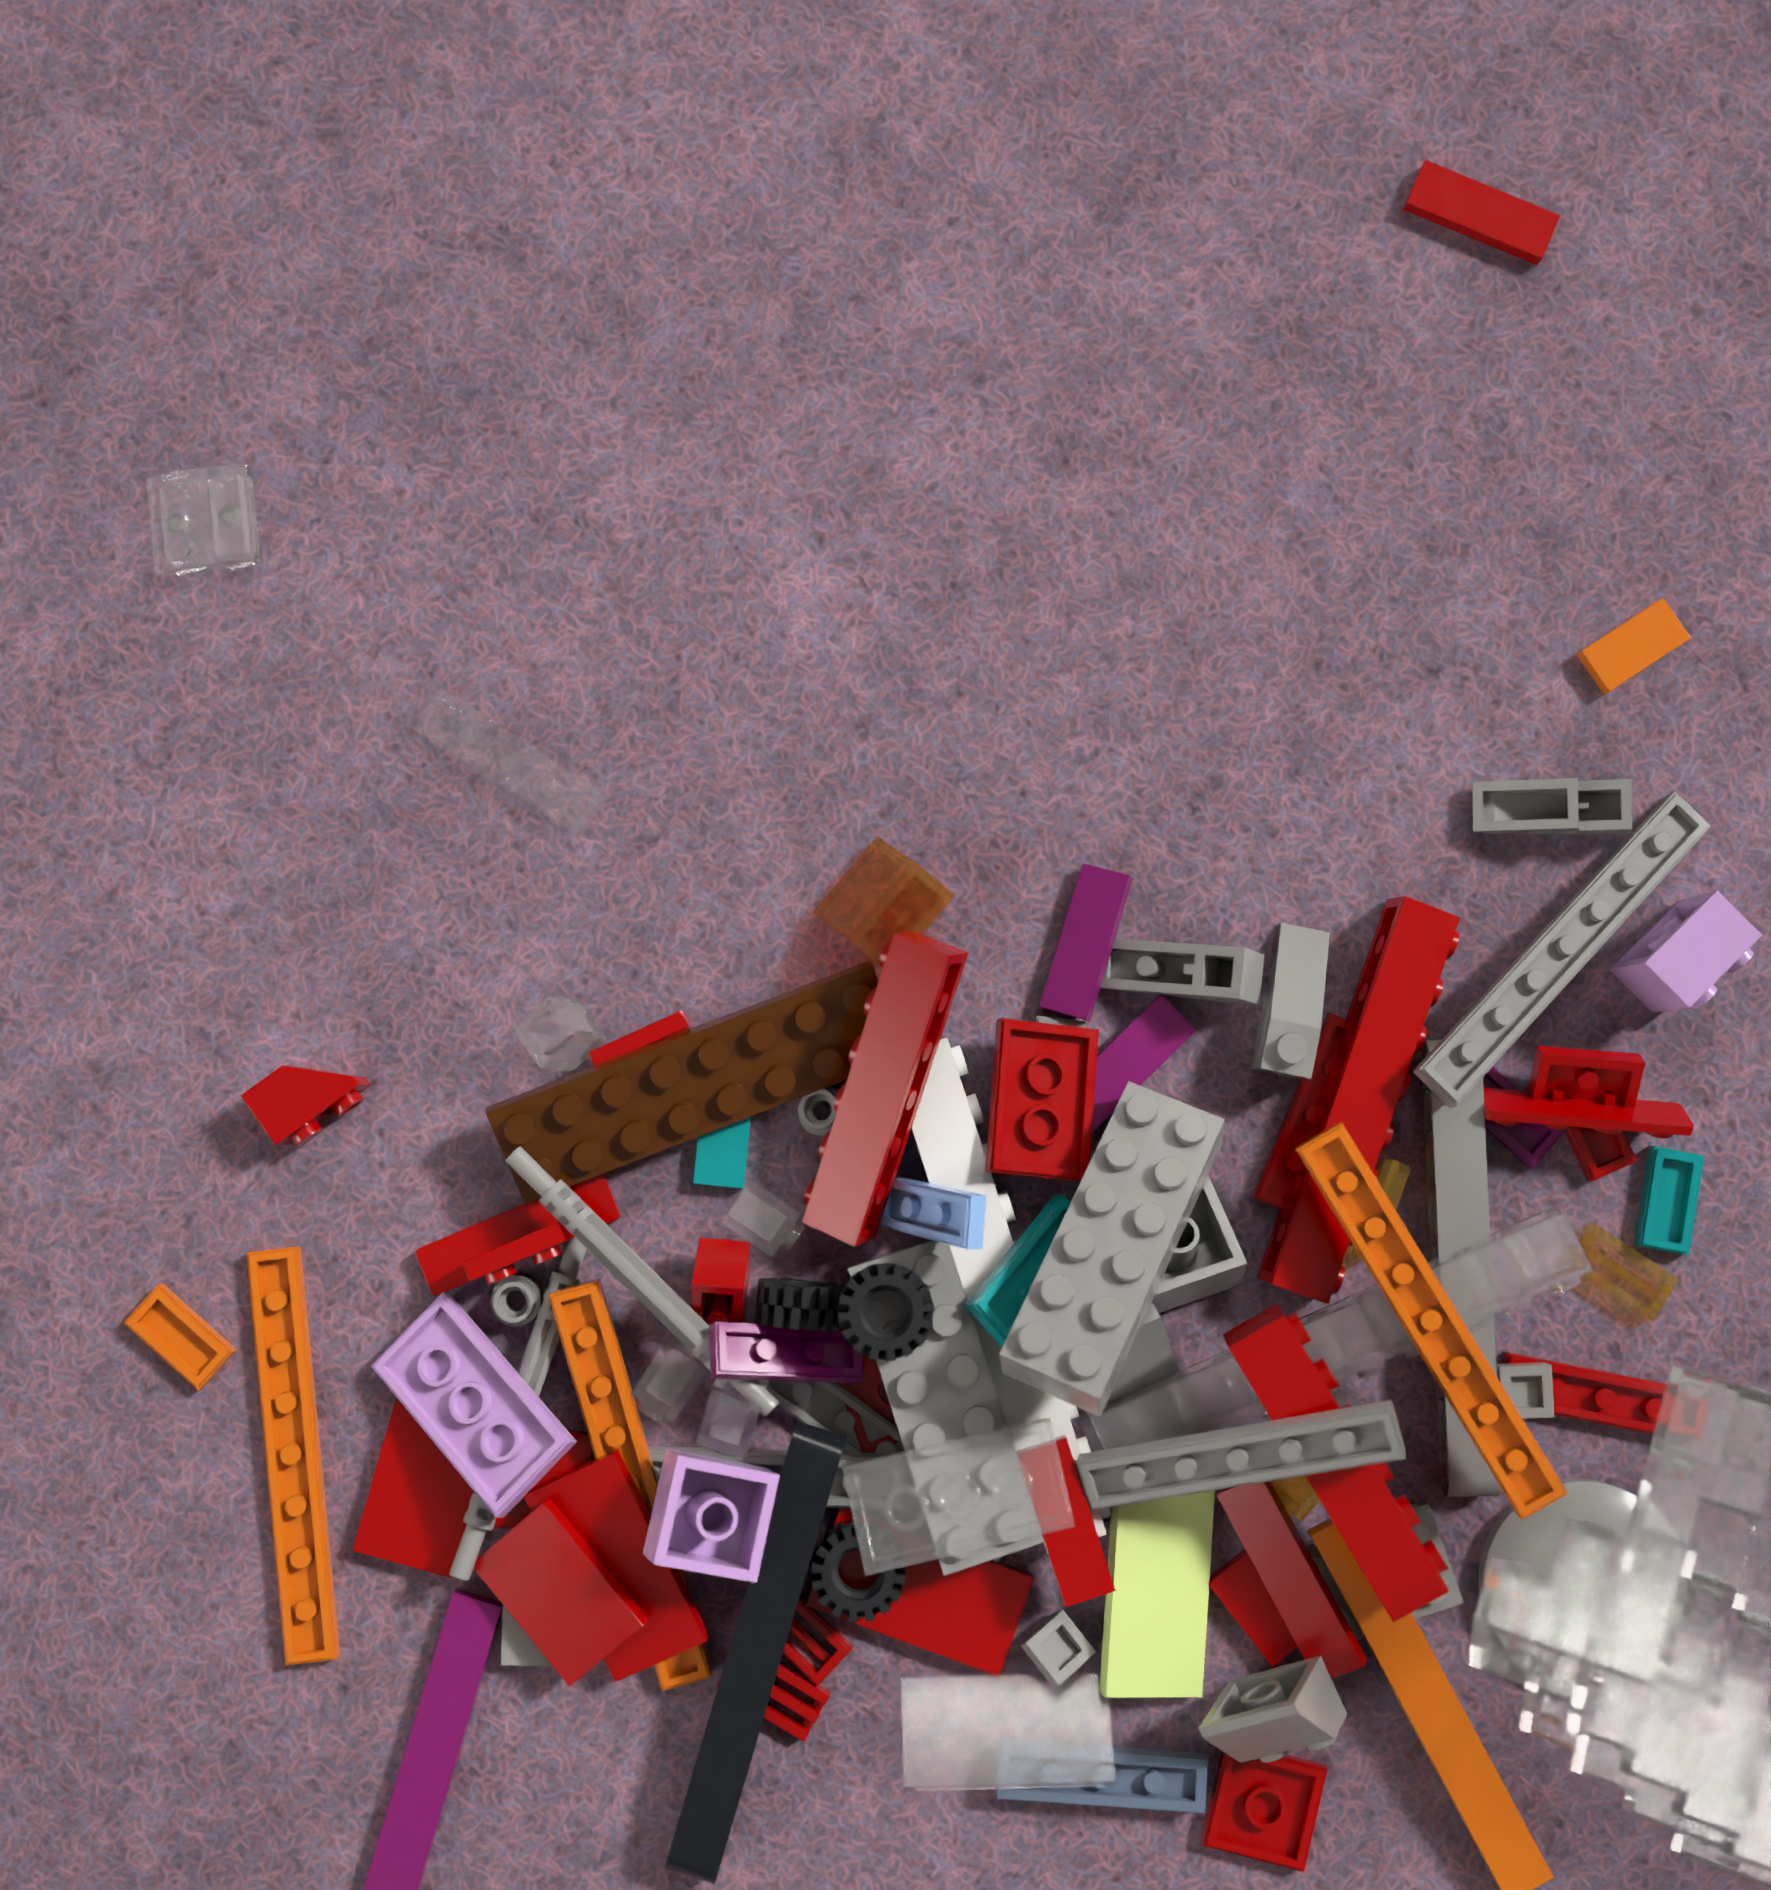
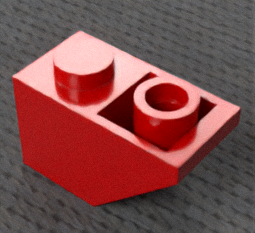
(298, 1098)

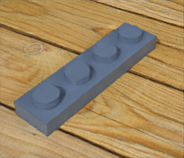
(1143, 1781)

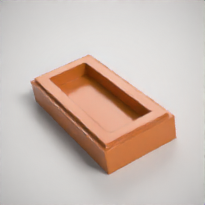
(1633, 646)
(180, 1336)

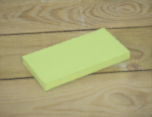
(1160, 1600)

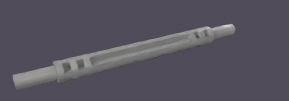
(629, 1269)
(533, 1370)

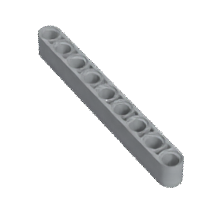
(1456, 1218)

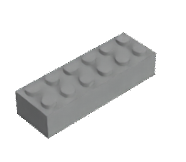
(1112, 1248)
(945, 1383)

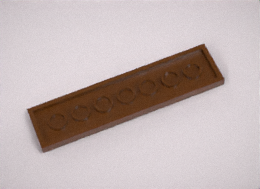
(687, 1082)

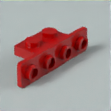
(1587, 1092)
(500, 1241)

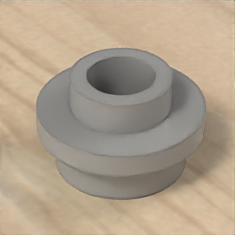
(808, 1111)
(500, 1304)

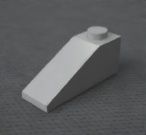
(1185, 971)
(1293, 1003)

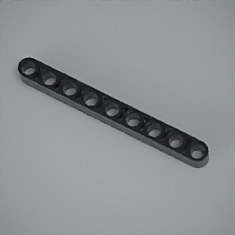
(755, 1654)

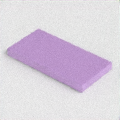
(473, 1405)

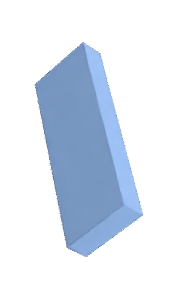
(936, 1213)

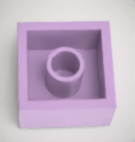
(1687, 953)
(711, 1515)

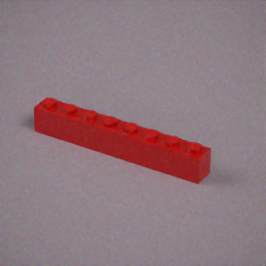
(1389, 1018)

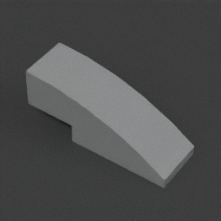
(1553, 807)

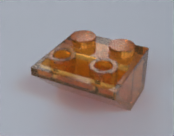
(882, 897)

